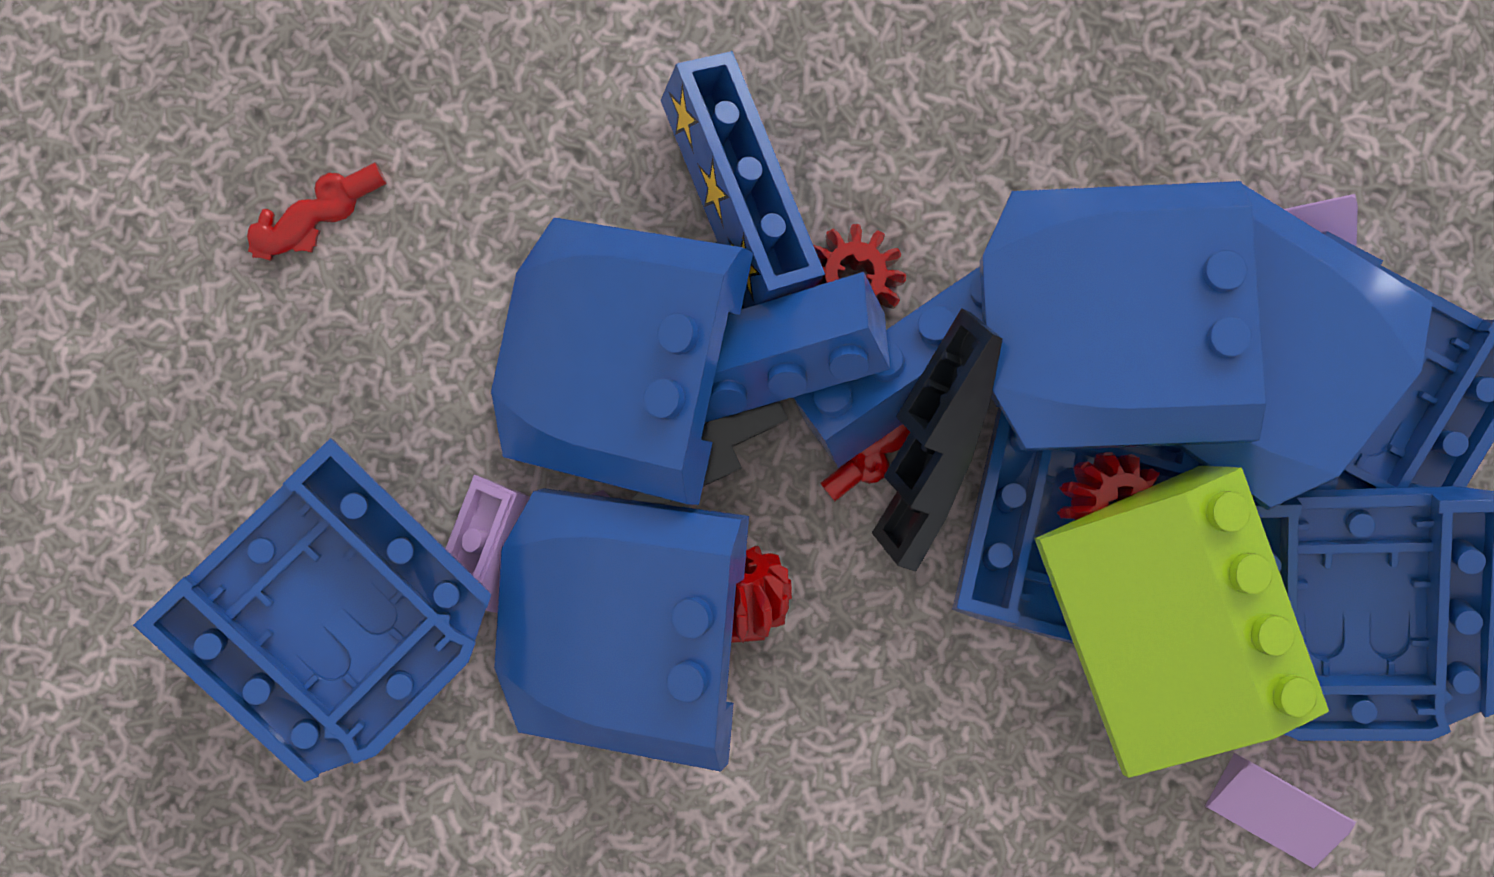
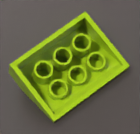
(1182, 621)

